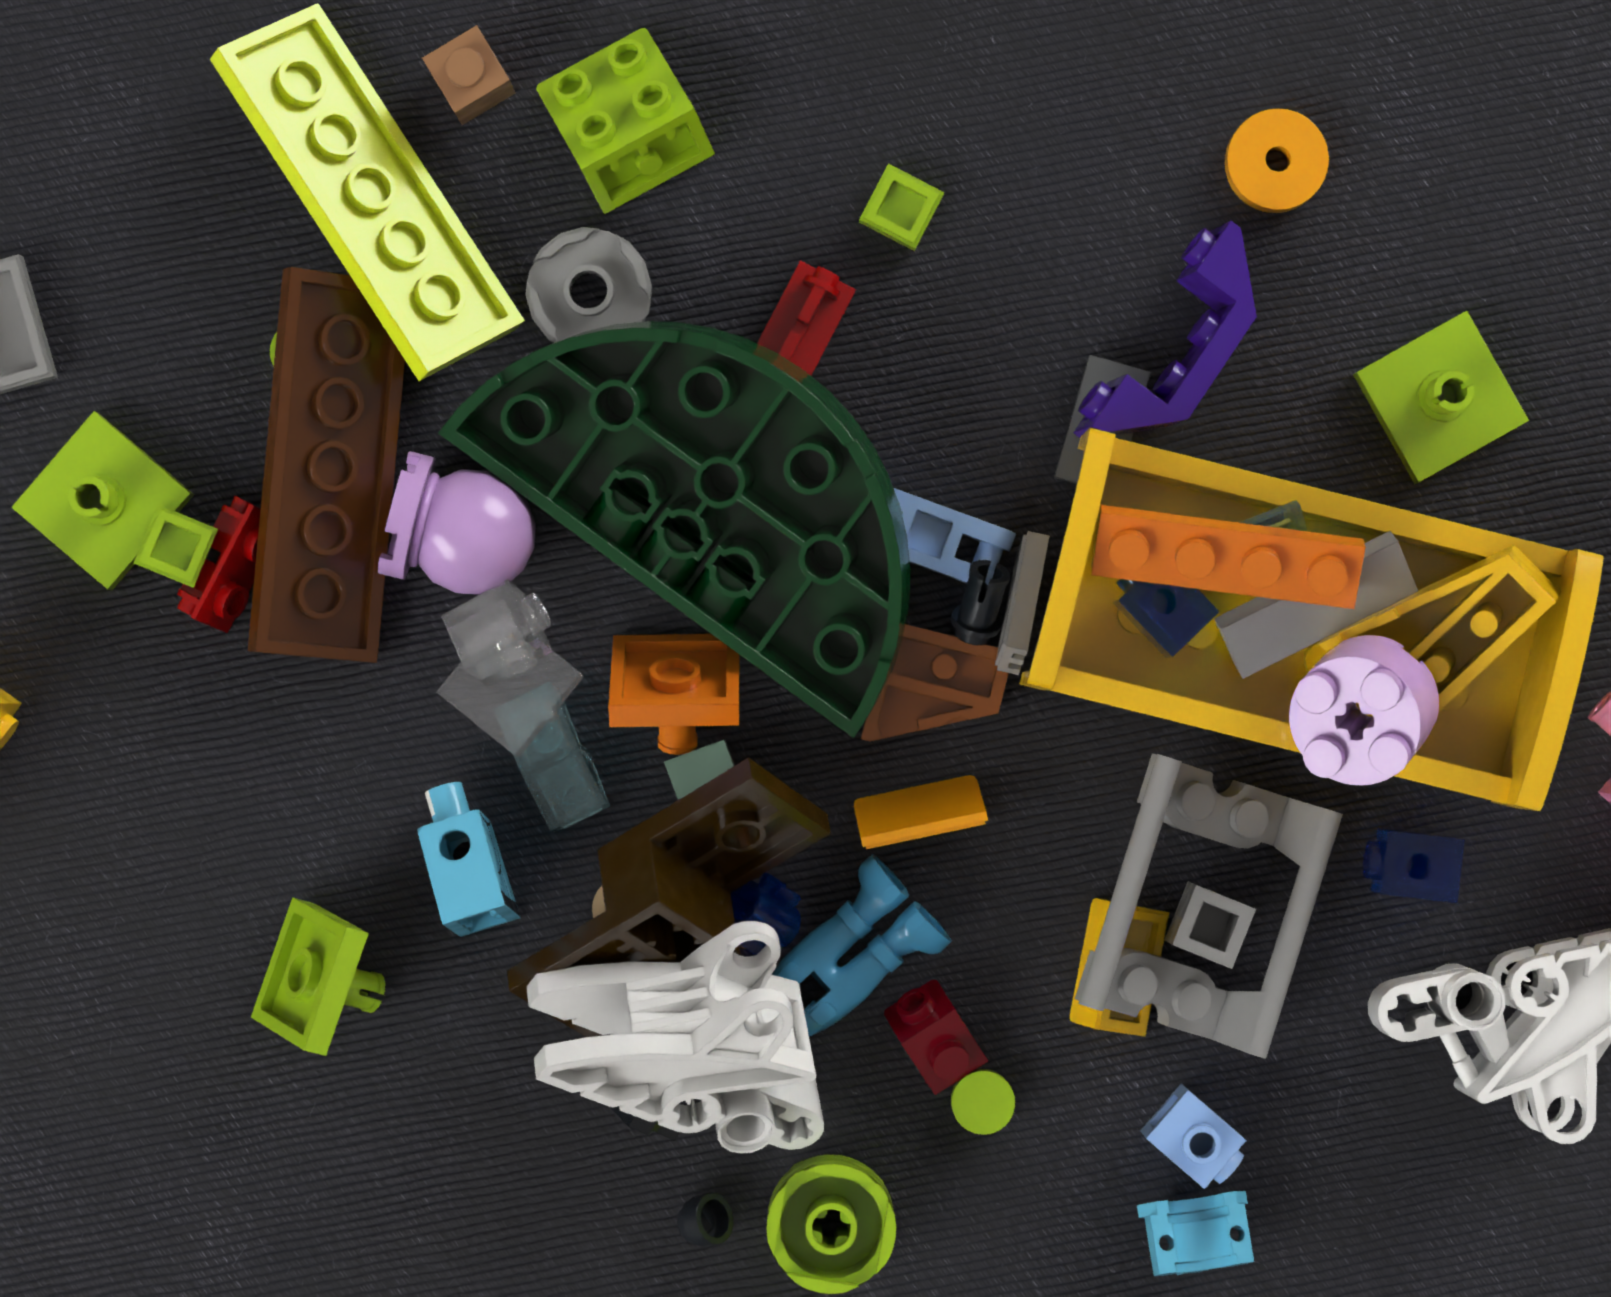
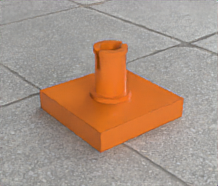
(673, 686)

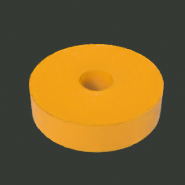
(1294, 137)

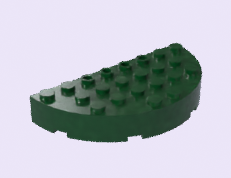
(718, 490)

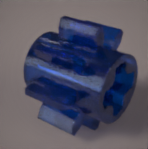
(770, 904)

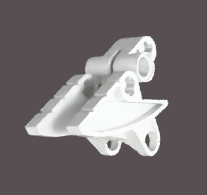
(690, 1032)
(1541, 1050)

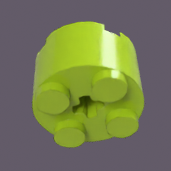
(855, 1251)

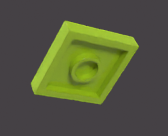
(1440, 397)
(100, 499)
(314, 977)

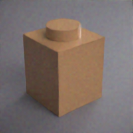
(469, 75)

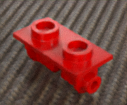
(807, 316)
(225, 586)

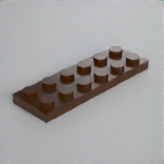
(326, 473)

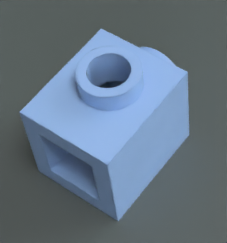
(1195, 1138)

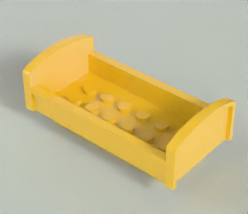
(1488, 742)

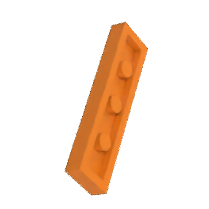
(1227, 556)

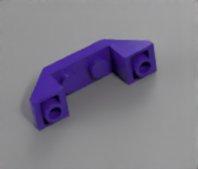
(1219, 278)

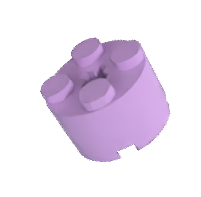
(1339, 737)

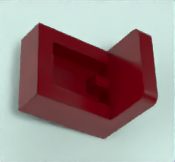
(934, 1036)

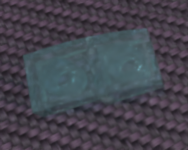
(562, 775)

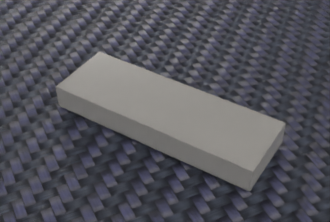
(1275, 628)

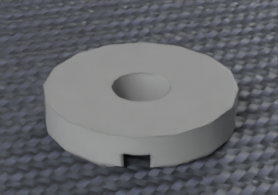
(583, 253)

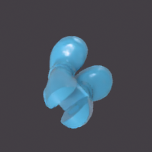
(825, 945)

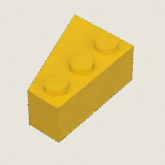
(1463, 618)

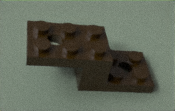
(676, 870)

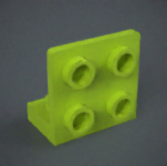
(625, 119)

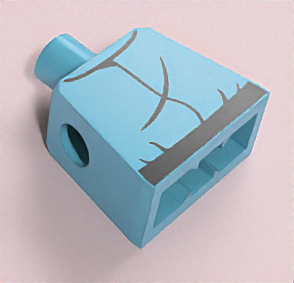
(476, 888)

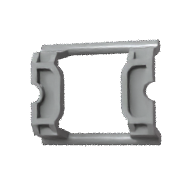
(1182, 994)

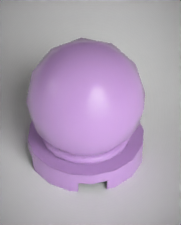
(458, 528)

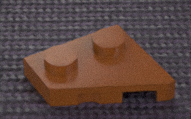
(935, 685)

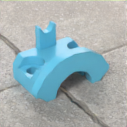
(1197, 1233)

